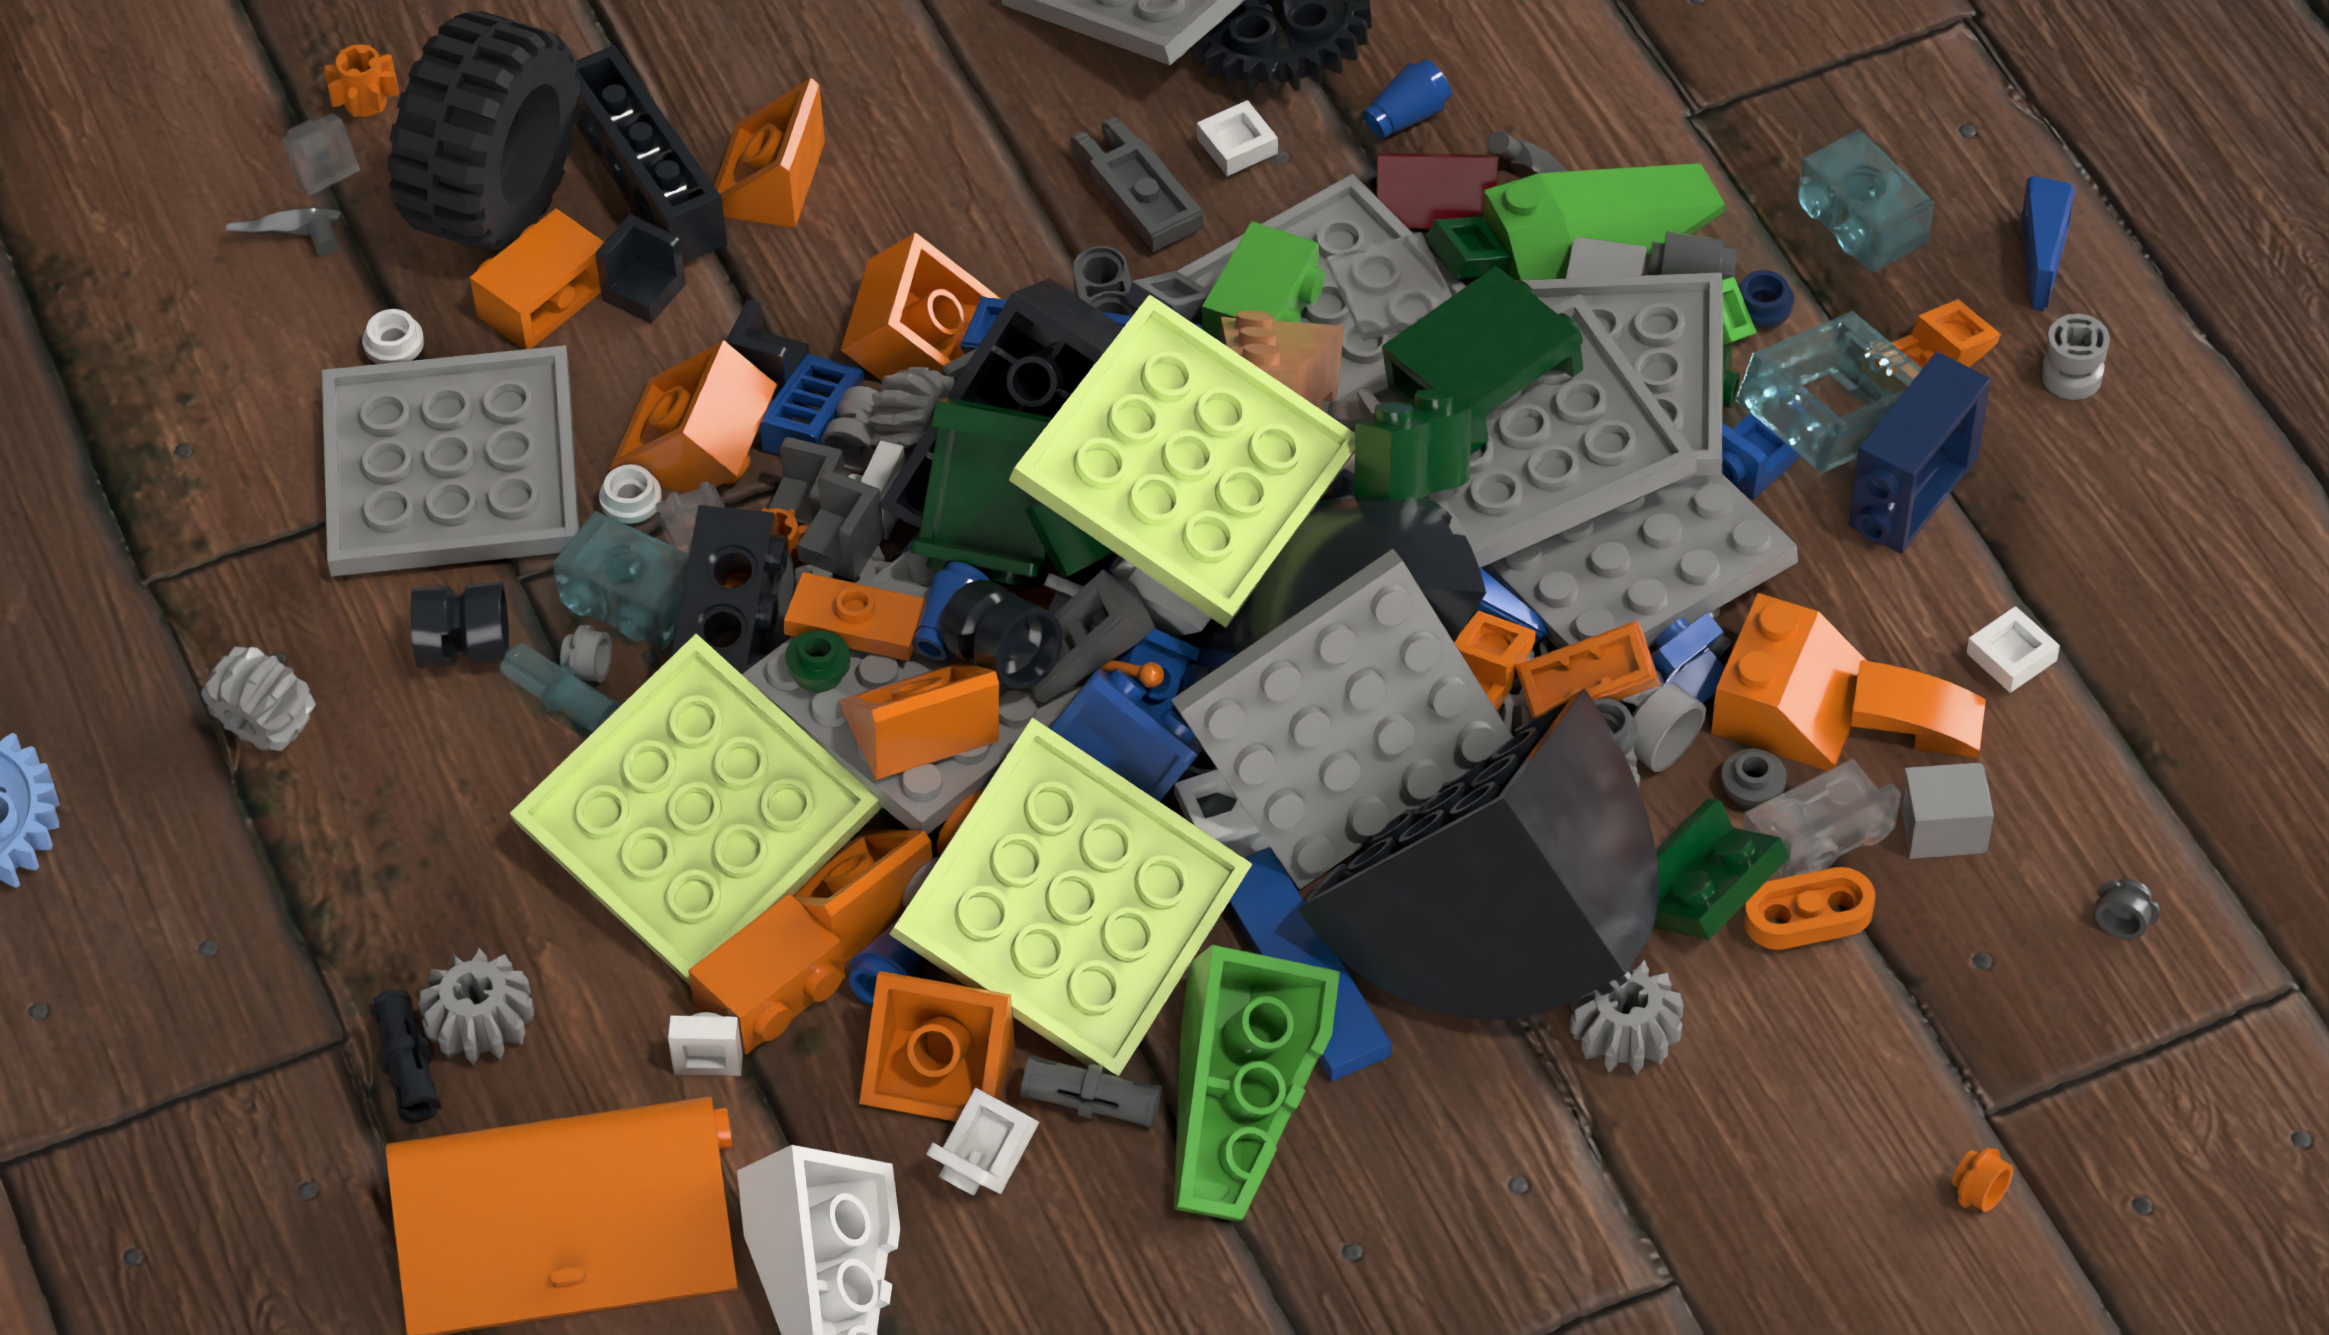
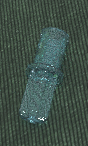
(557, 687)

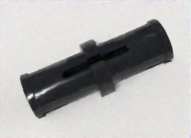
(405, 1056)

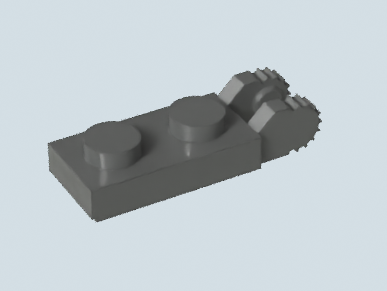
(1138, 185)

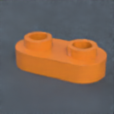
(1806, 909)

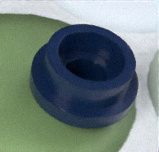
(1767, 298)

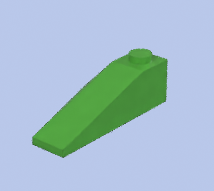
(1632, 206)
(1243, 1067)

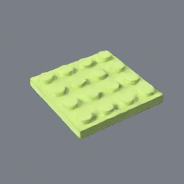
(1185, 460)
(695, 808)
(1072, 899)

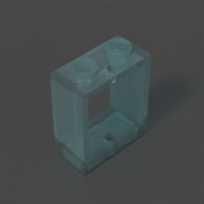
(1847, 352)

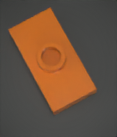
(860, 614)
(1605, 665)

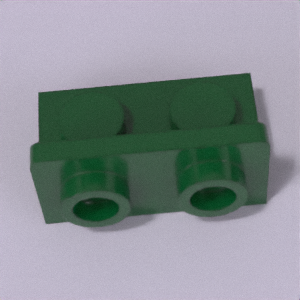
(1711, 871)

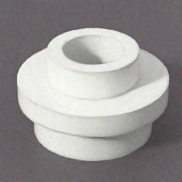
(392, 337)
(625, 483)

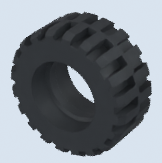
(483, 130)

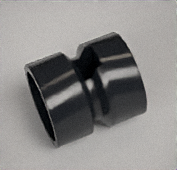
(459, 624)
(1001, 633)

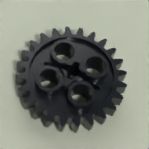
(1317, 39)

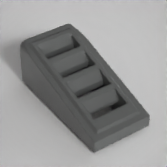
(1119, 623)

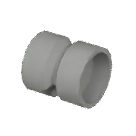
(1666, 723)

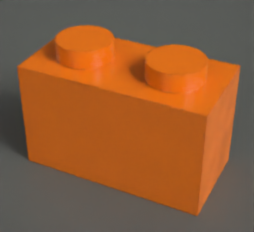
(538, 280)
(769, 972)

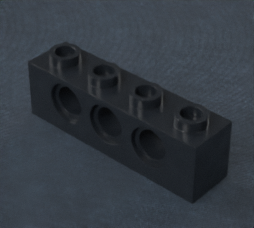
(647, 154)
(722, 545)

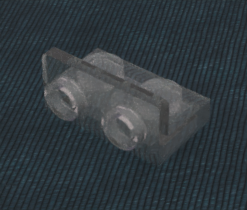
(1827, 817)

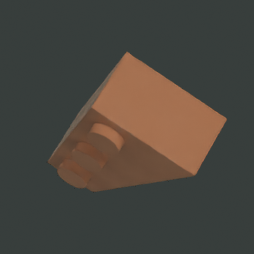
(1294, 353)

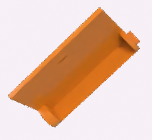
(562, 1216)

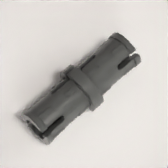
(1091, 1091)

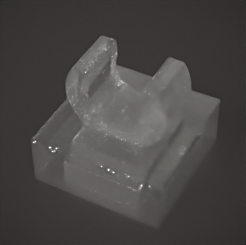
(320, 153)
(679, 514)

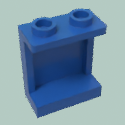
(1127, 734)

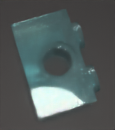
(1865, 201)
(623, 579)

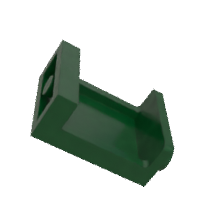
(1483, 347)
(970, 503)

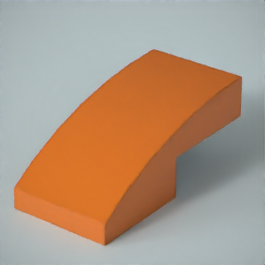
(1950, 331)
(1492, 652)
(1911, 702)

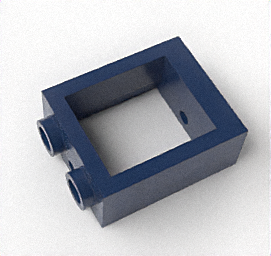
(1918, 452)

